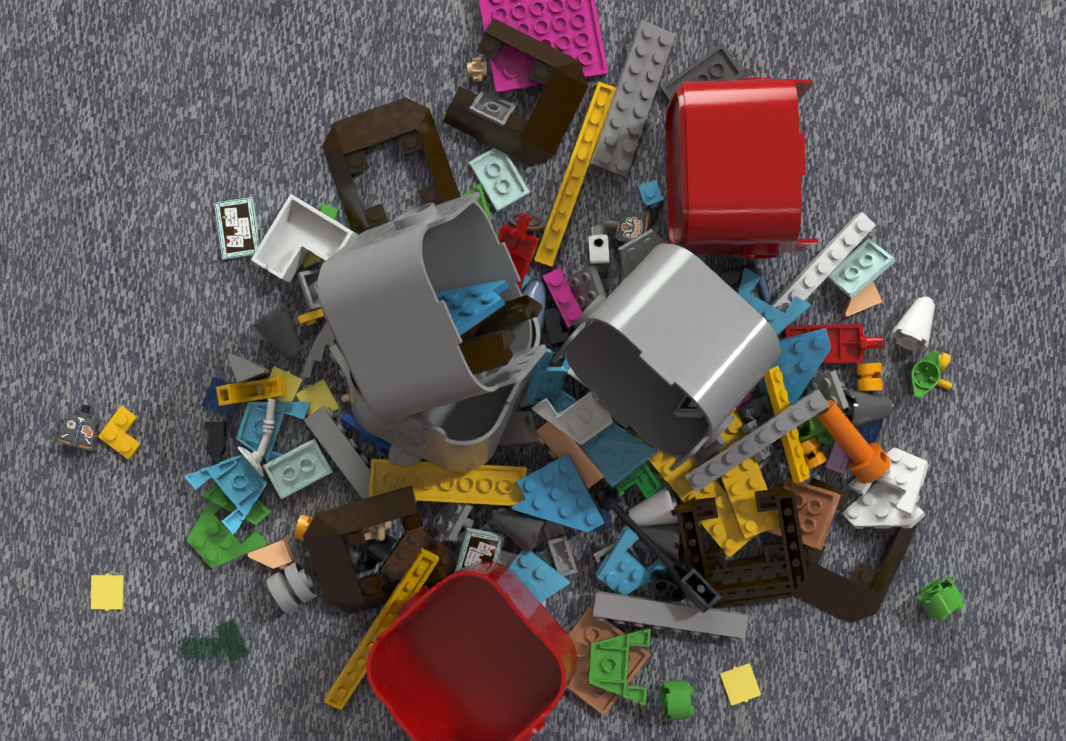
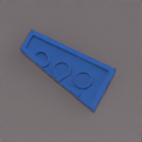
(350, 423)

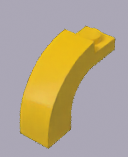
(251, 391)

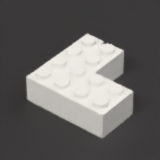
(295, 233)

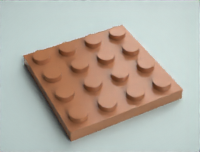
(592, 630)

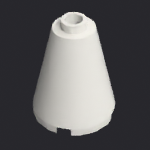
(915, 326)
(656, 510)

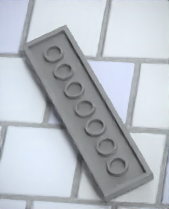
(632, 98)

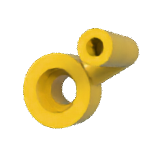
(944, 360)

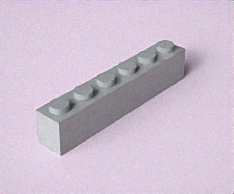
(341, 449)

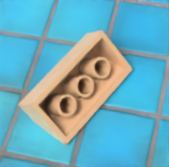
(561, 445)

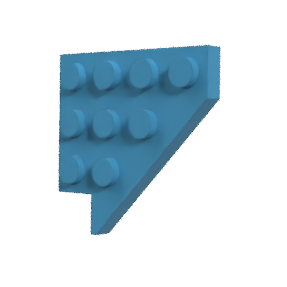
(473, 303)
(800, 360)
(558, 496)

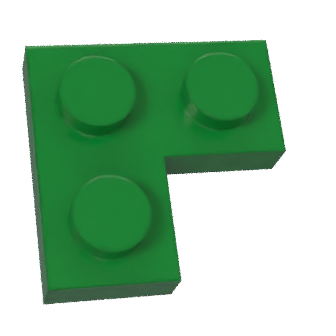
(644, 481)

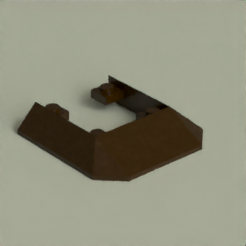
(395, 120)
(543, 132)
(495, 349)
(342, 527)
(749, 579)
(867, 588)

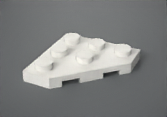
(879, 509)

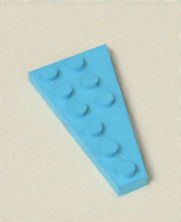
(612, 449)
(538, 575)

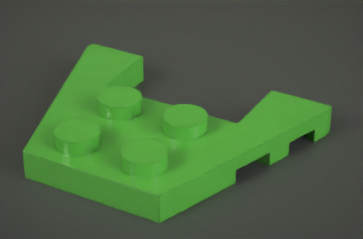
(216, 543)
(610, 664)

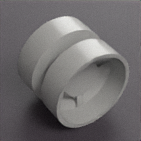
(286, 590)

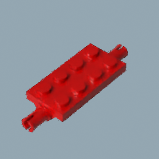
(520, 245)
(845, 340)

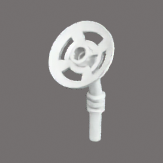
(255, 457)

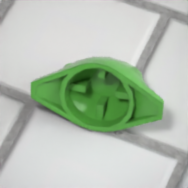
(925, 374)

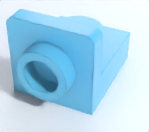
(650, 195)

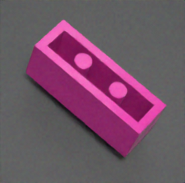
(562, 297)

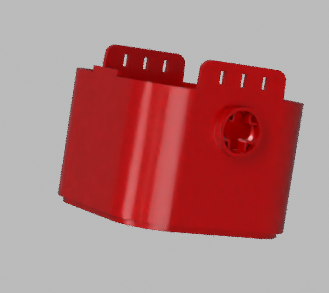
(736, 167)
(472, 659)

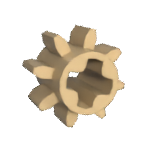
(477, 69)

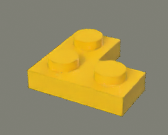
(115, 433)

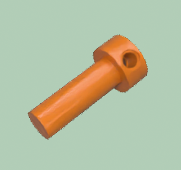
(866, 460)

